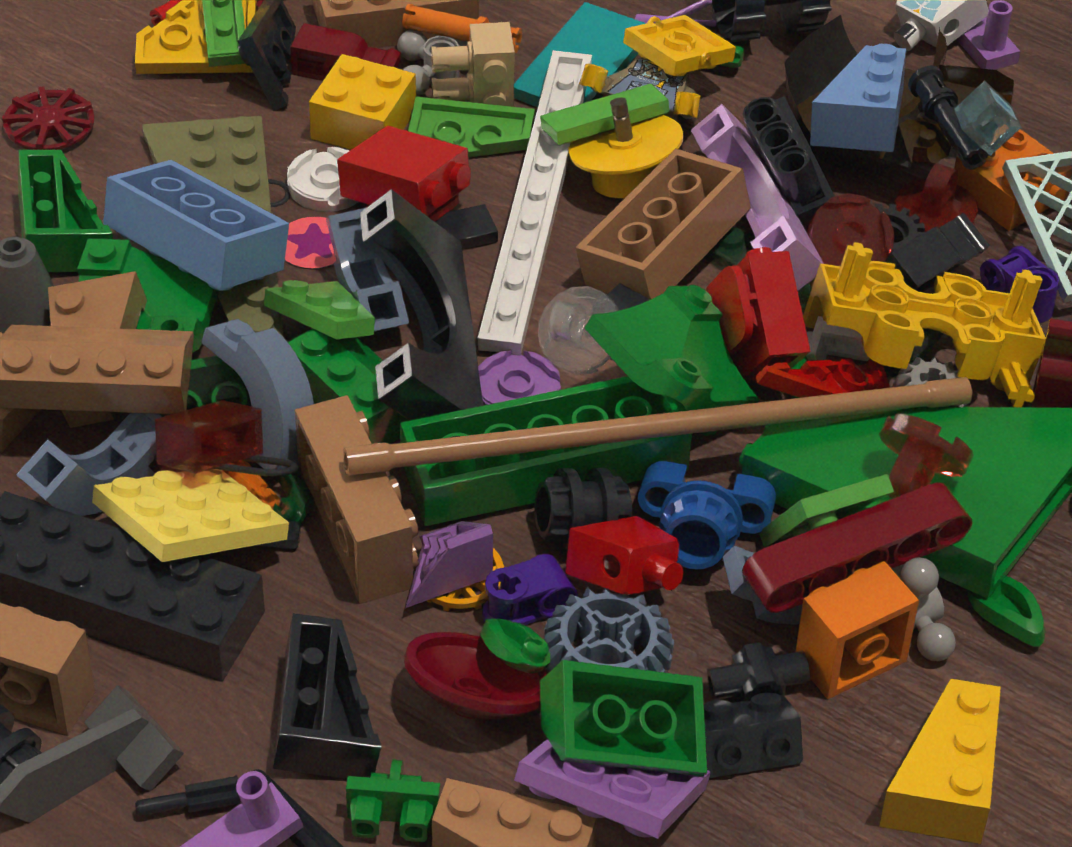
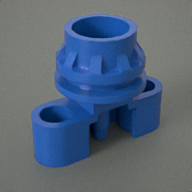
(704, 513)

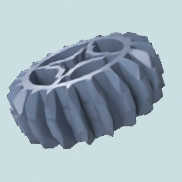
(609, 632)

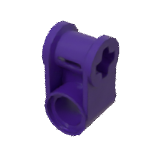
(1000, 275)
(528, 589)

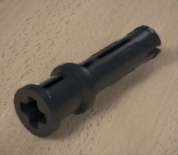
(939, 106)

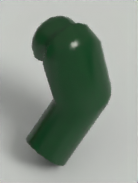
(298, 499)

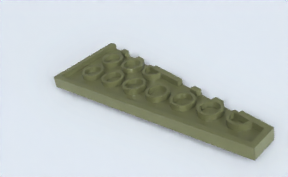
(234, 158)

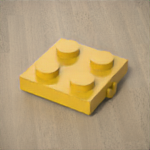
(679, 45)

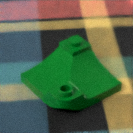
(173, 297)
(674, 349)

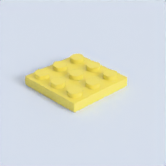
(189, 513)

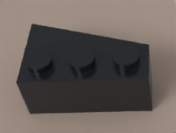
(321, 706)

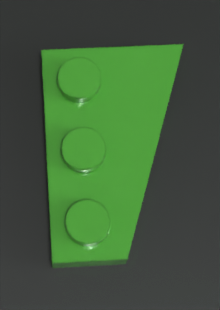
(477, 126)
(322, 307)
(824, 509)

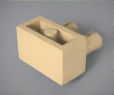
(489, 62)

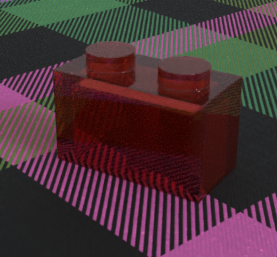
(209, 436)

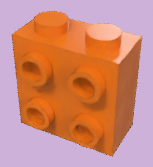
(992, 188)

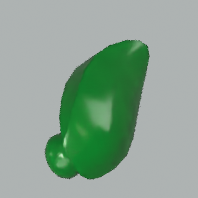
(1013, 610)
(516, 645)

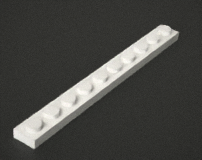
(531, 214)

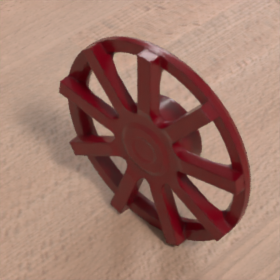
(48, 119)

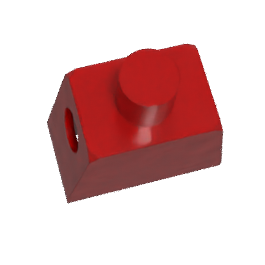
(624, 556)

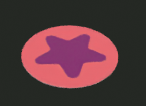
(309, 243)

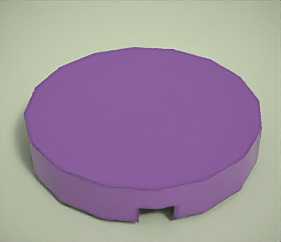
(516, 376)

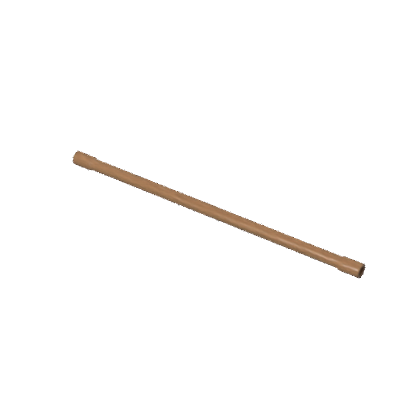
(386, 456)

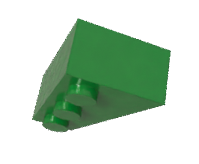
(55, 209)

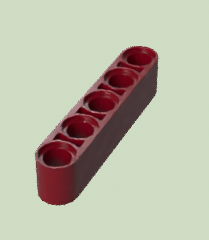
(828, 554)

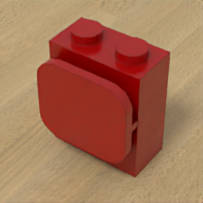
(412, 165)
(760, 312)

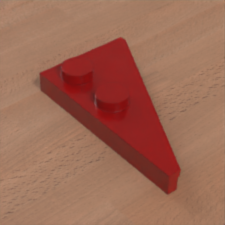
(824, 377)

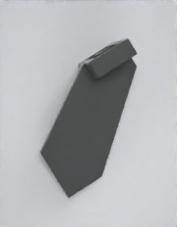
(117, 738)

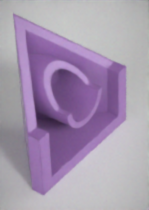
(452, 560)

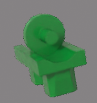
(391, 799)

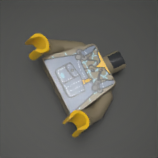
(682, 99)

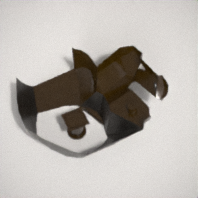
(917, 139)

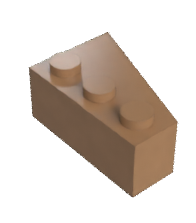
(97, 304)
(494, 818)

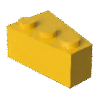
(950, 767)

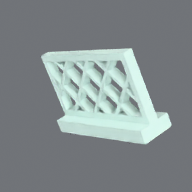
(1038, 223)

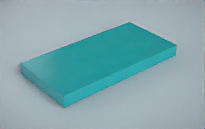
(589, 32)

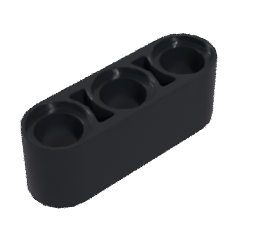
(781, 149)

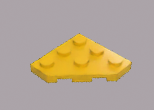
(180, 42)

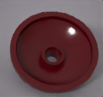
(469, 678)

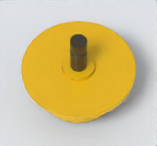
(627, 153)

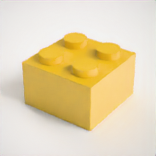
(360, 101)

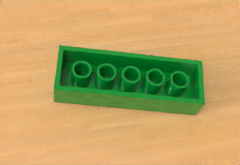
(501, 482)

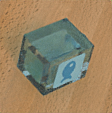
(987, 118)

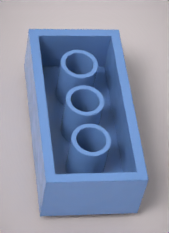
(195, 224)

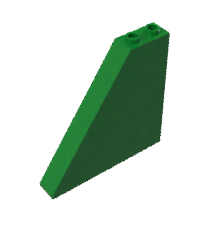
(1009, 488)

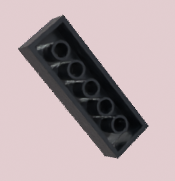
(117, 591)

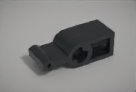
(938, 252)

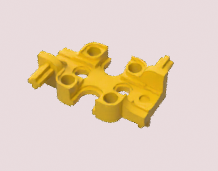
(990, 329)

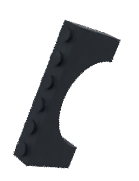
(433, 275)

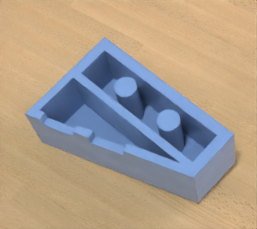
(862, 102)

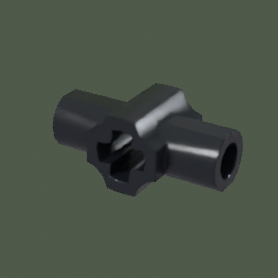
(756, 672)

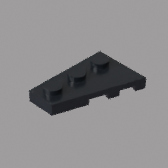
(267, 46)

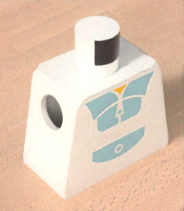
(923, 18)

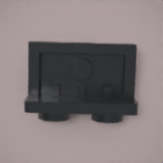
(751, 735)

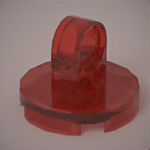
(937, 198)
(850, 220)
(921, 453)

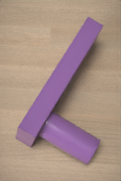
(988, 39)
(259, 821)

